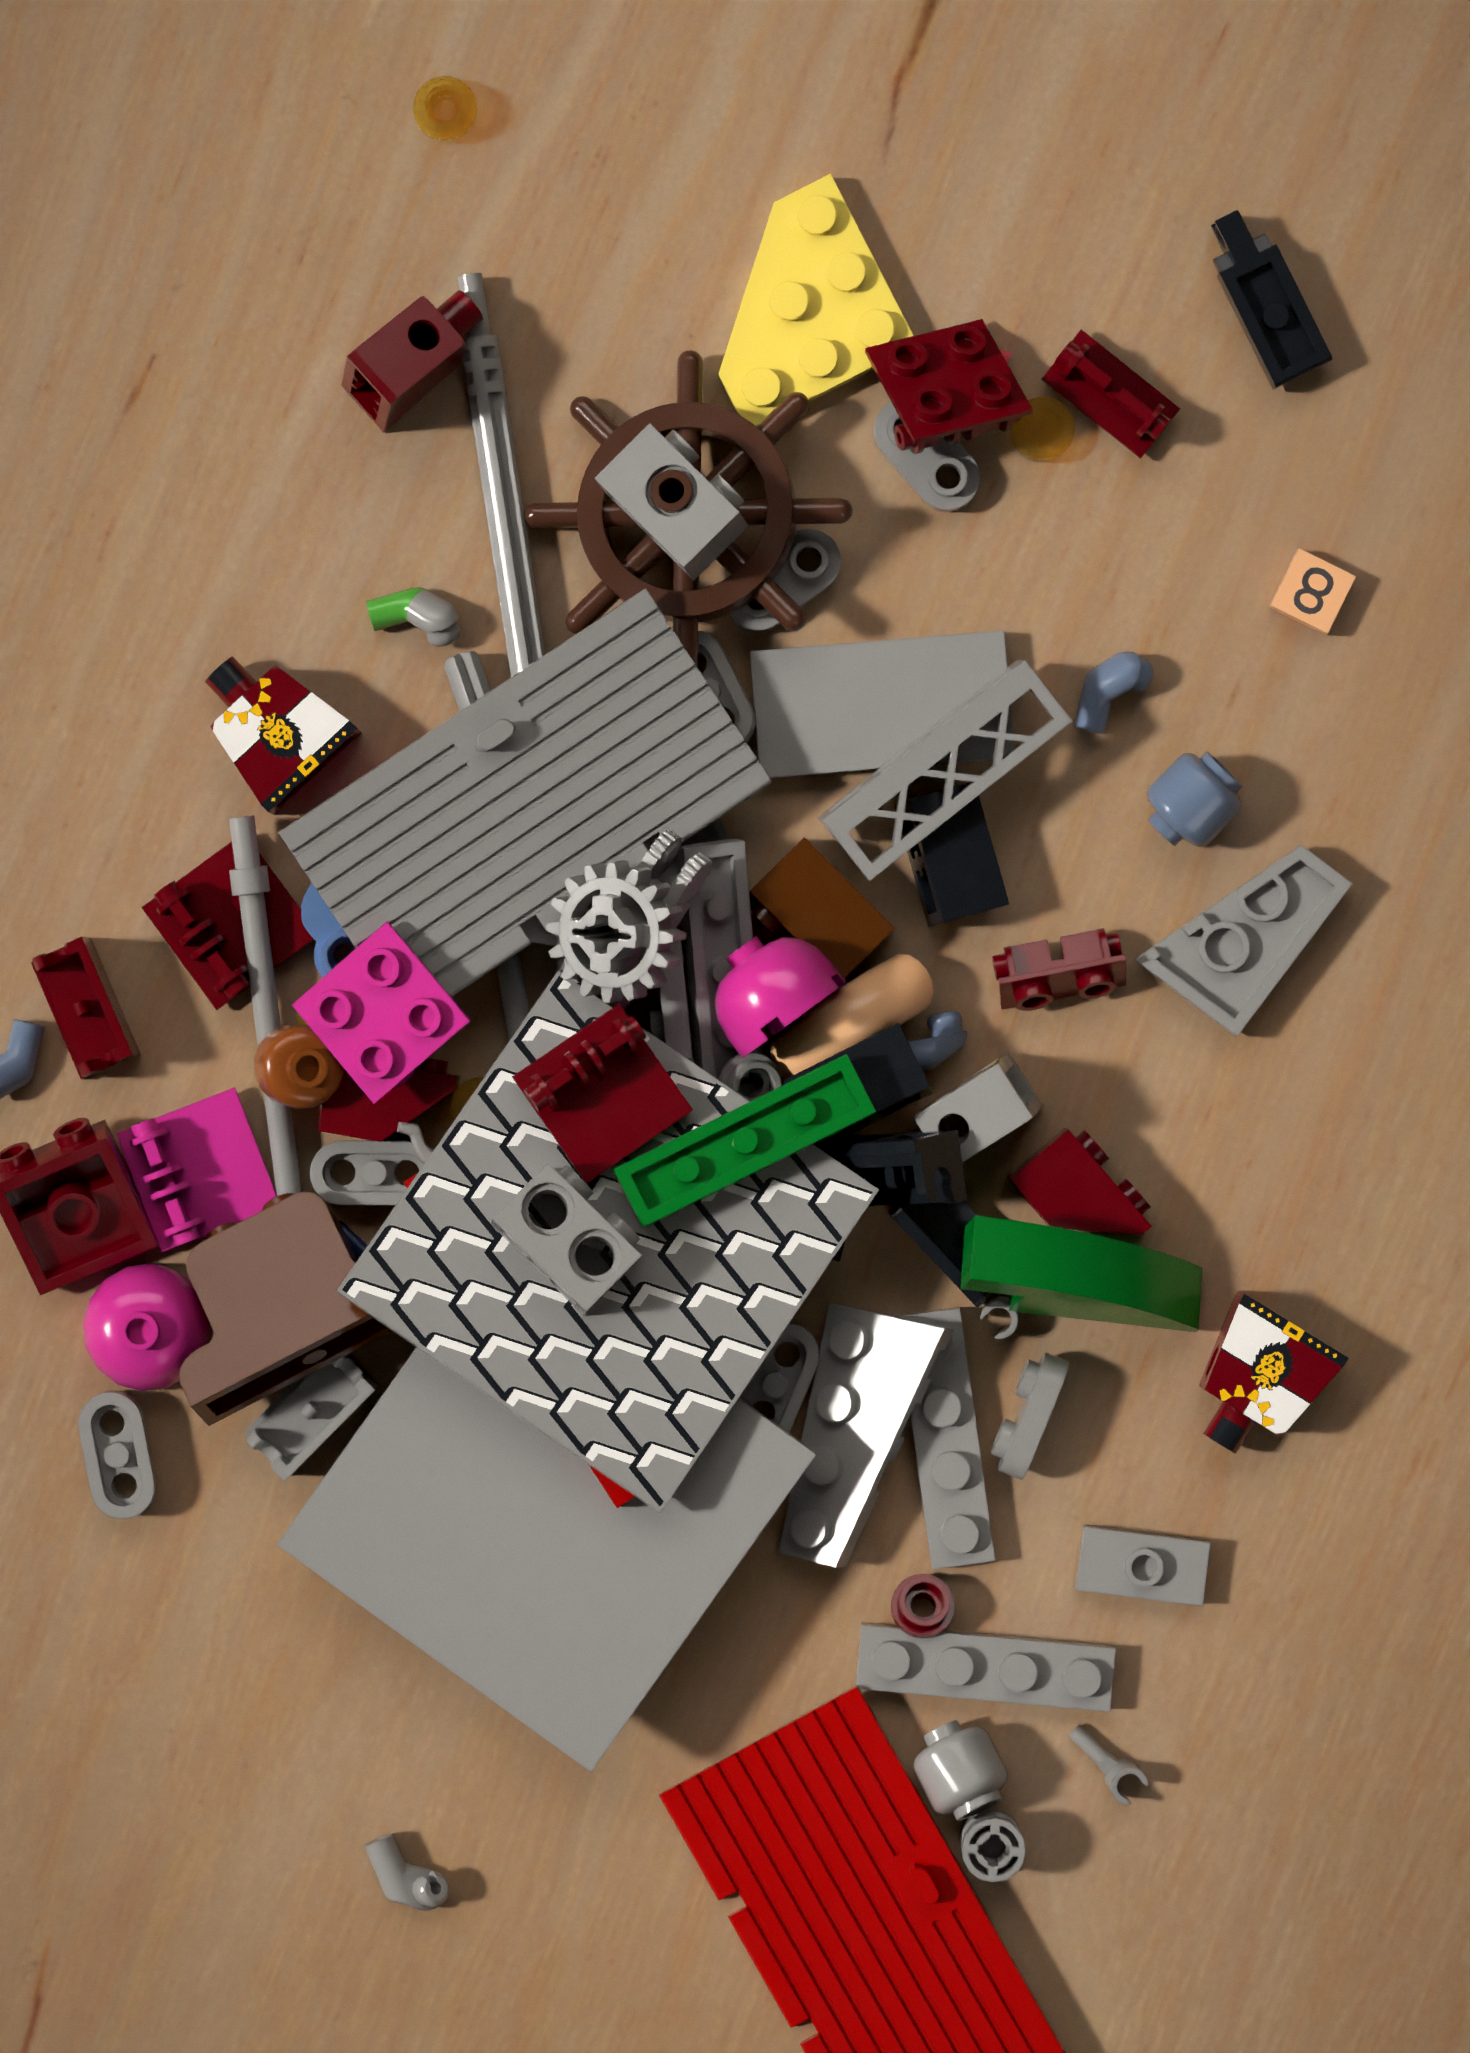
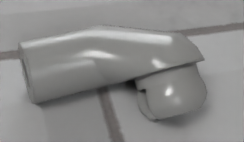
(403, 1881)

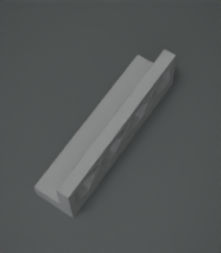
(927, 751)

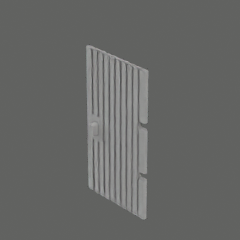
(528, 790)

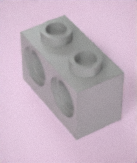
(554, 1249)

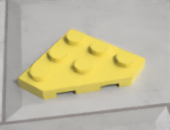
(807, 306)

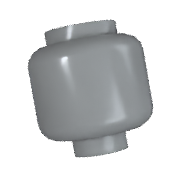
(960, 1770)

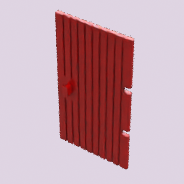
(854, 1894)

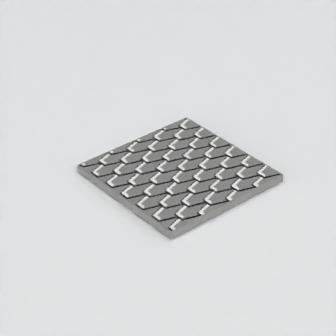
(672, 1341)

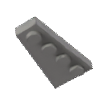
(858, 1405)

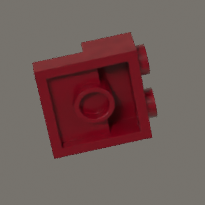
(72, 1205)

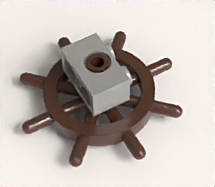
(657, 485)

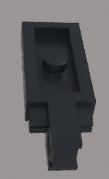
(1267, 303)

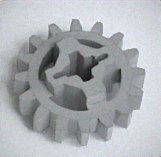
(623, 904)

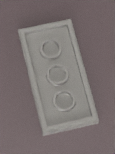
(868, 700)

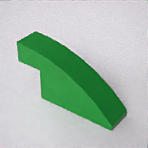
(1080, 1275)

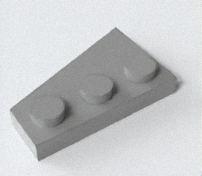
(1247, 940)

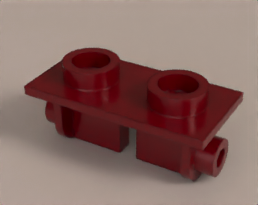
(1110, 393)
(1089, 968)

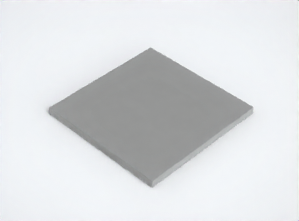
(518, 1561)

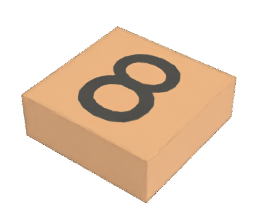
(1312, 591)

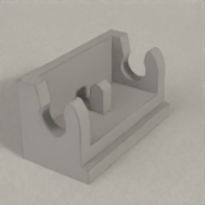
(309, 1413)

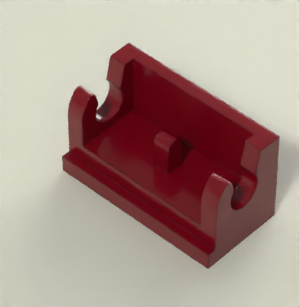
(85, 1007)

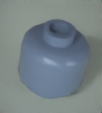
(1194, 799)

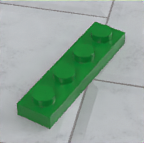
(744, 1141)

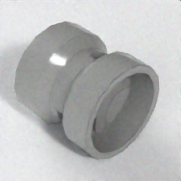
(992, 1833)

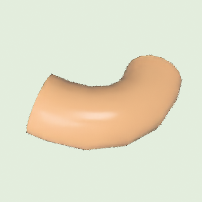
(861, 1008)

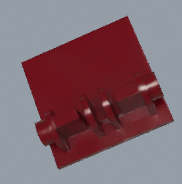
(948, 385)
(206, 928)
(602, 1093)

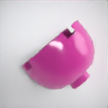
(771, 989)
(144, 1326)

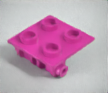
(381, 1013)
(197, 1168)

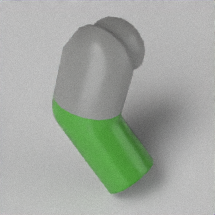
(419, 608)

